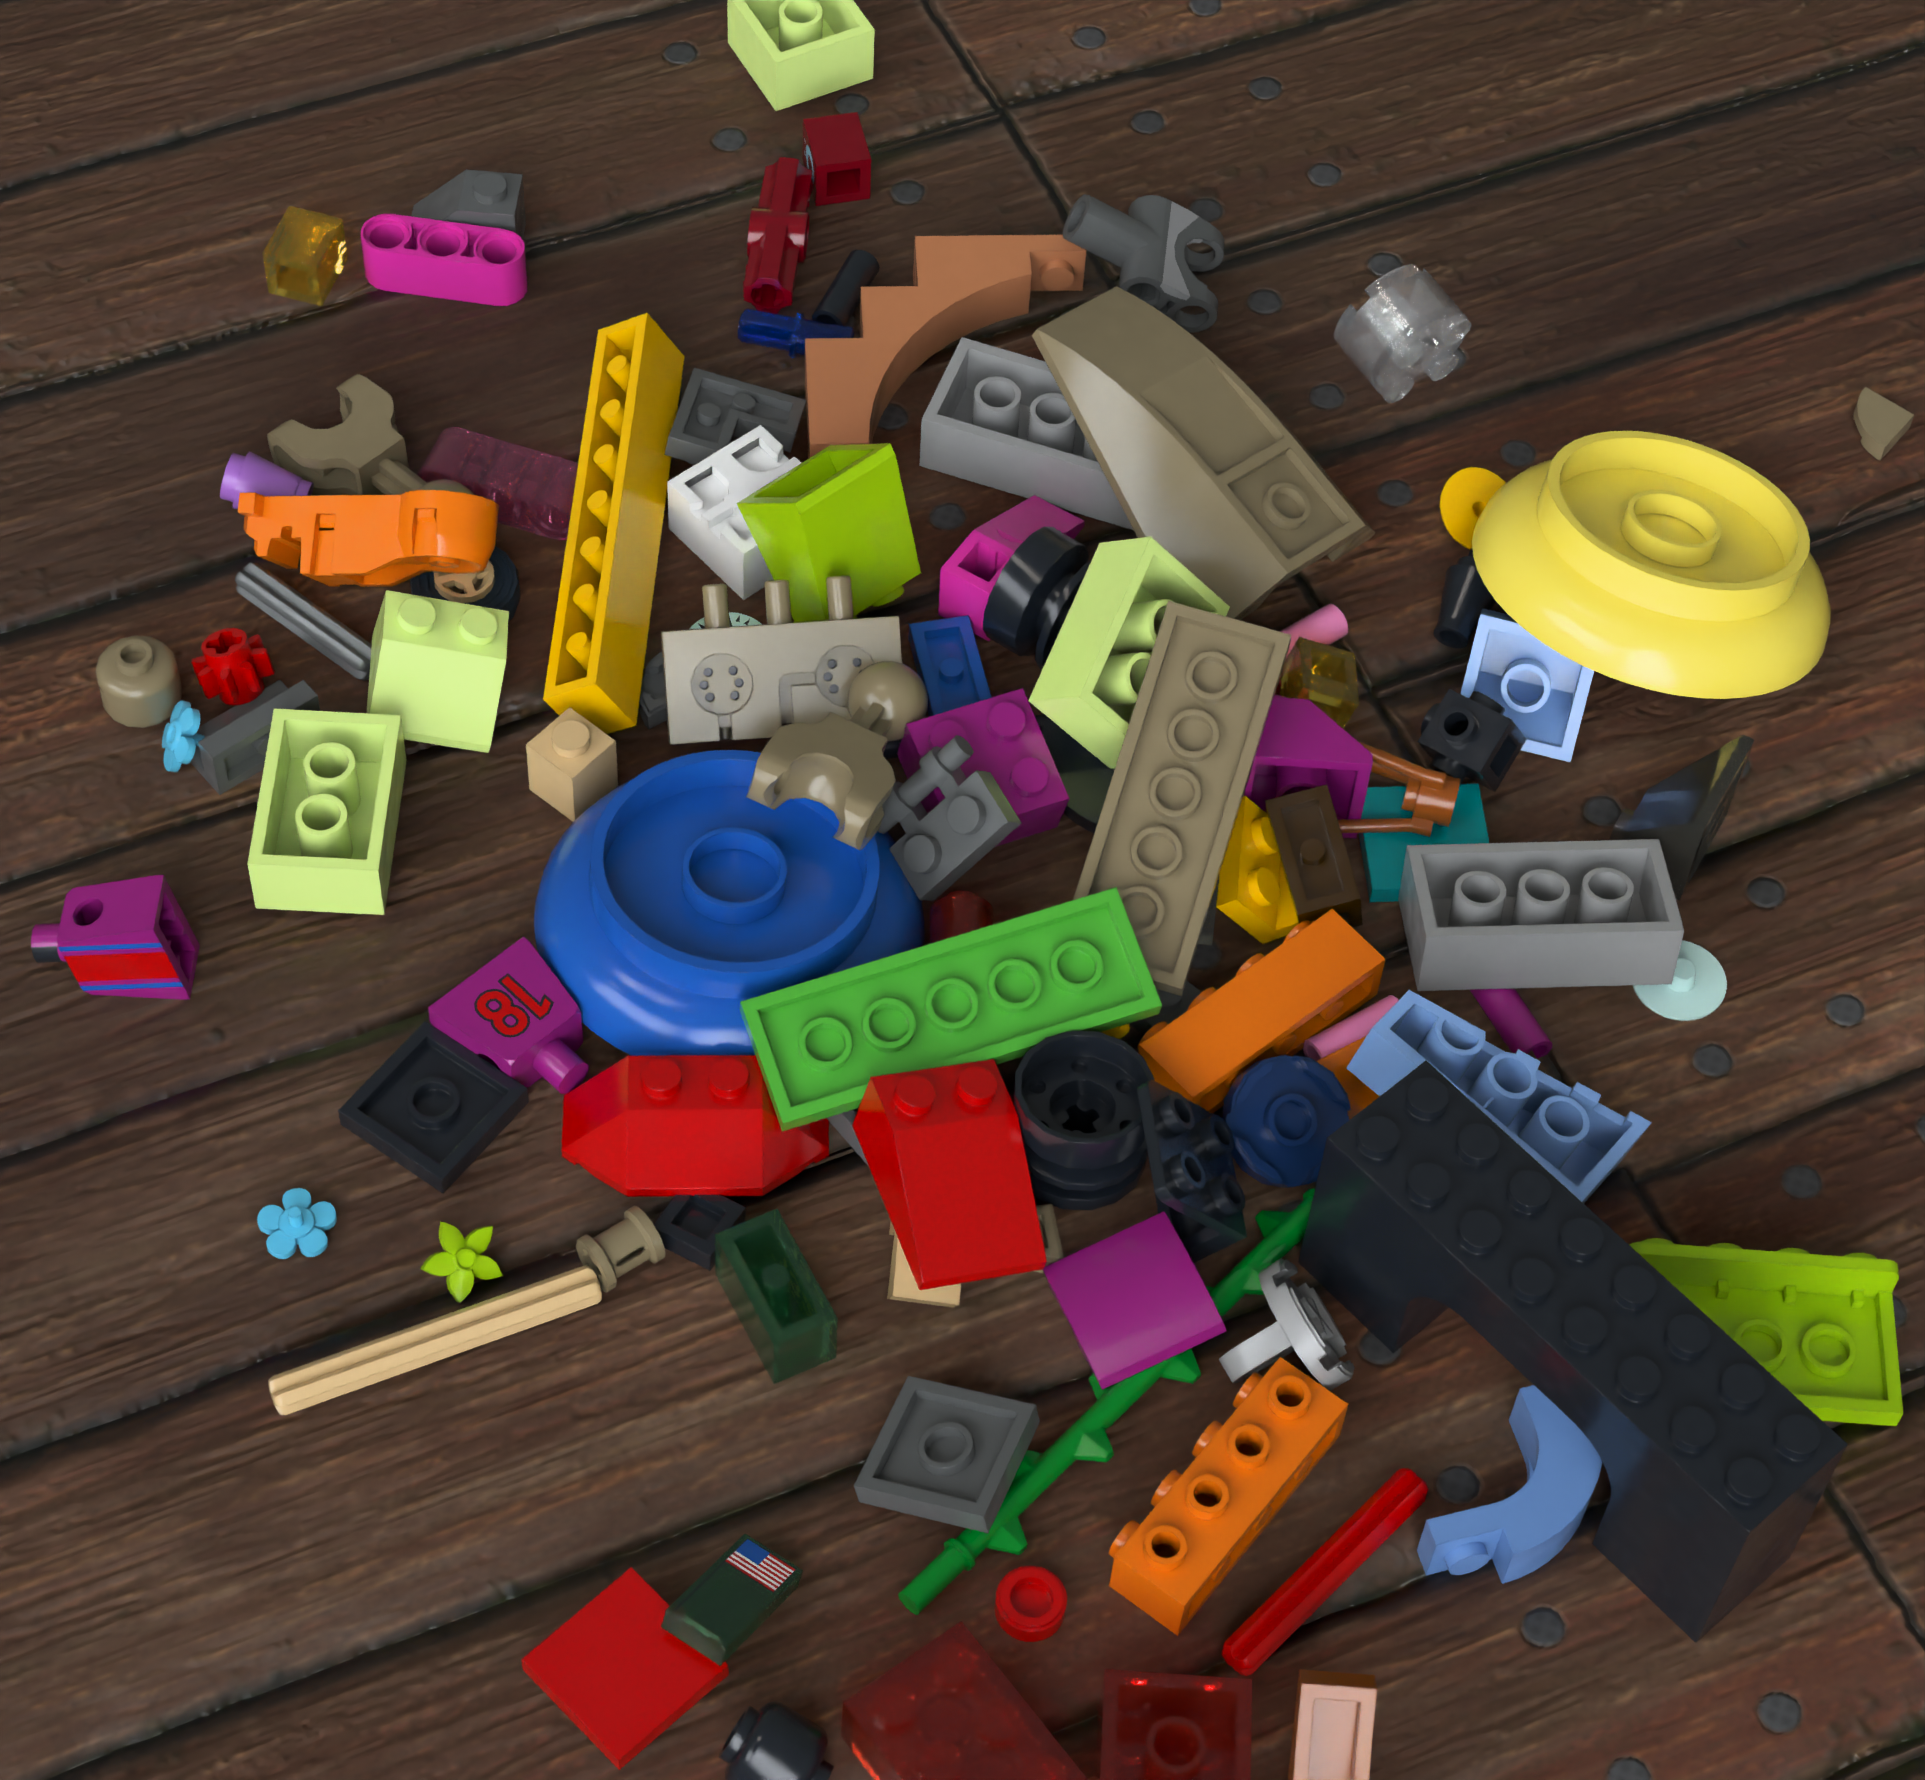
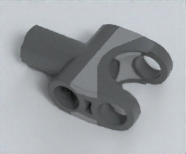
(1152, 252)

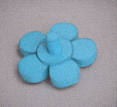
(181, 736)
(297, 1224)

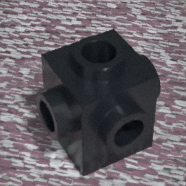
(1471, 738)

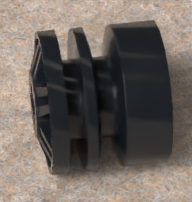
(1035, 593)
(1082, 1118)

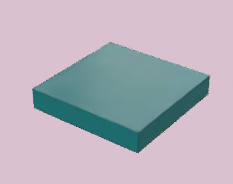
(1385, 852)

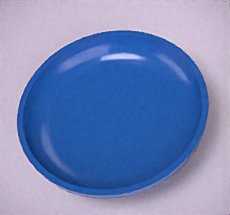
(697, 898)

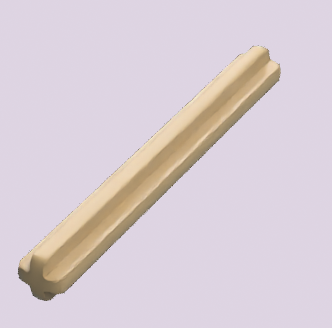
(434, 1340)

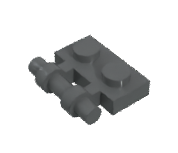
(957, 831)

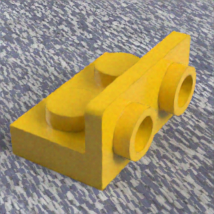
(1253, 879)

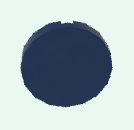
(1282, 1118)

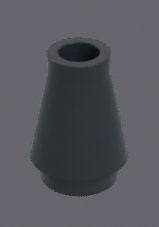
(1461, 603)

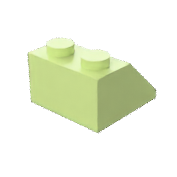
(438, 669)

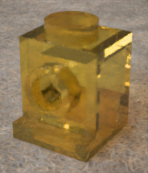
(1323, 676)

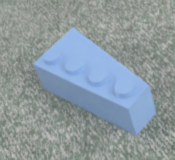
(1548, 1119)

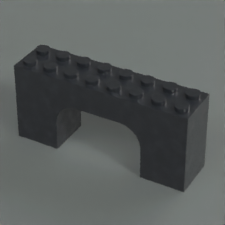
(1700, 1443)

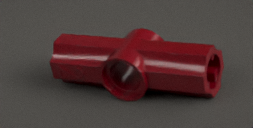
(778, 235)

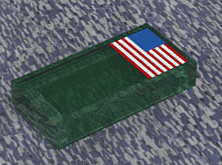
(732, 1599)

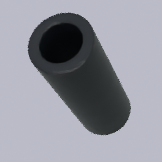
(844, 292)

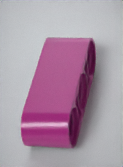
(444, 259)

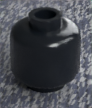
(775, 1746)

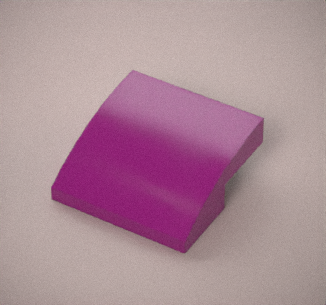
(1134, 1300)

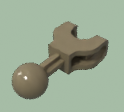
(356, 456)
(843, 758)

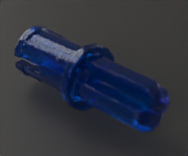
(785, 331)

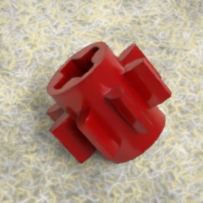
(233, 666)

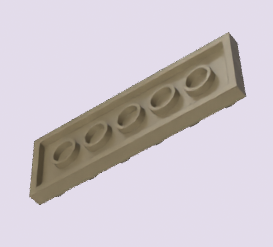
(1183, 780)

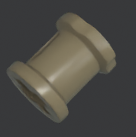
(621, 1247)

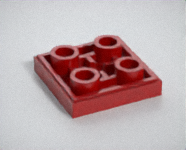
(621, 1670)

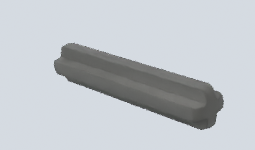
(305, 619)

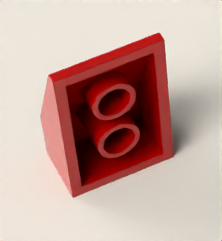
(952, 1172)

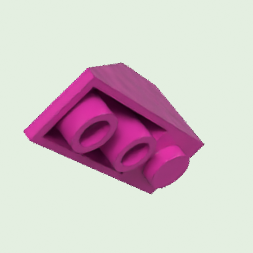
(978, 561)

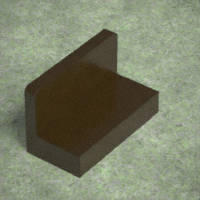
(1314, 855)

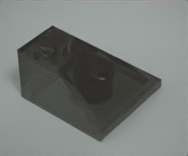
(1688, 810)

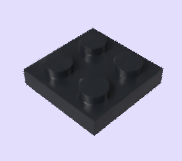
(433, 1106)

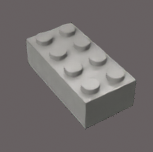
(1011, 429)
(1539, 915)

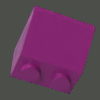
(1305, 751)

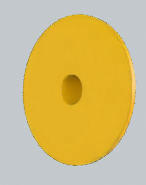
(1465, 499)

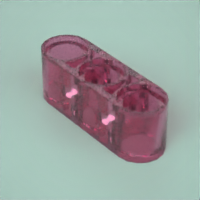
(527, 484)

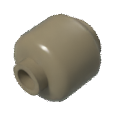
(138, 681)

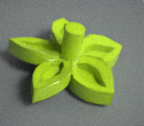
(462, 1259)

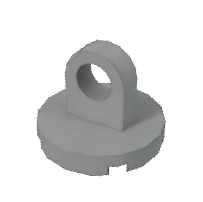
(1300, 1327)

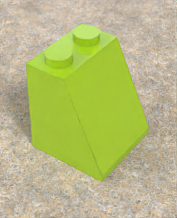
(836, 518)

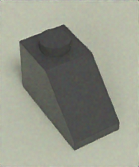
(478, 199)

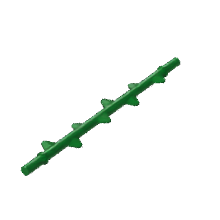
(1087, 1436)

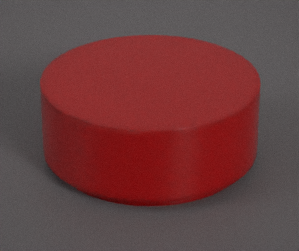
(1030, 1603)

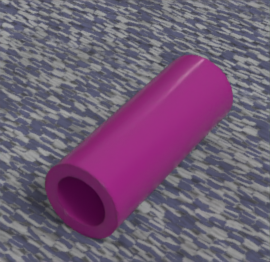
(1513, 1020)

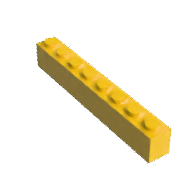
(615, 526)

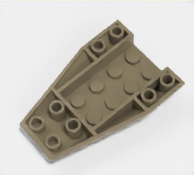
(1195, 451)

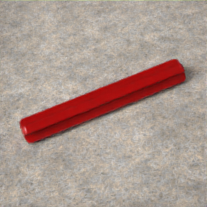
(1324, 1572)

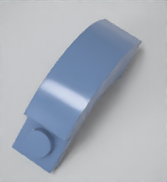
(1535, 1520)

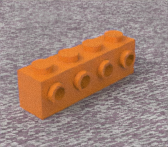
(1264, 1010)
(1226, 1494)

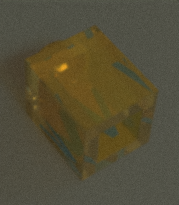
(305, 255)

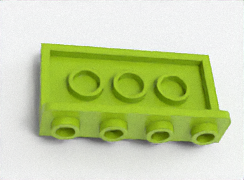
(1803, 1316)

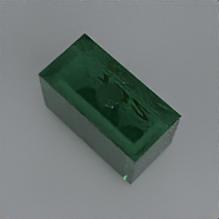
(776, 1296)

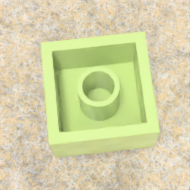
(801, 46)

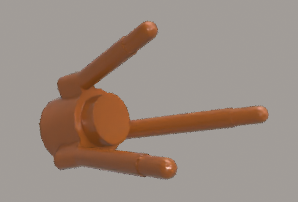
(1427, 794)

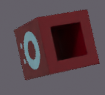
(838, 157)

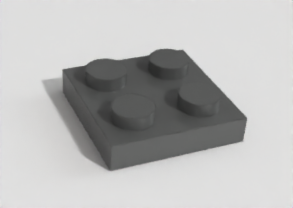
(947, 1454)

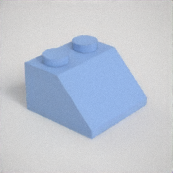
(1531, 681)

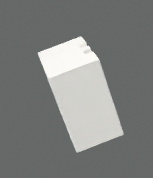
(706, 510)

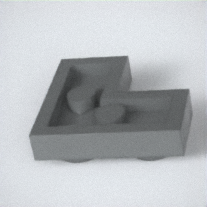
(723, 407)

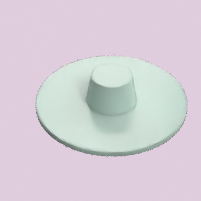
(1696, 986)

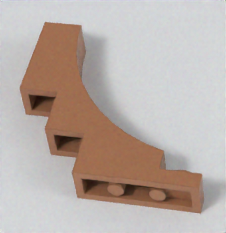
(956, 290)

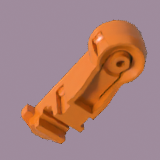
(372, 536)

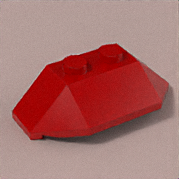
(685, 1128)

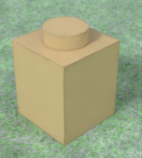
(572, 764)

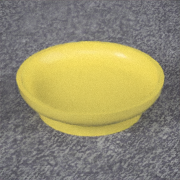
(1657, 566)

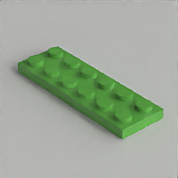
(949, 1005)

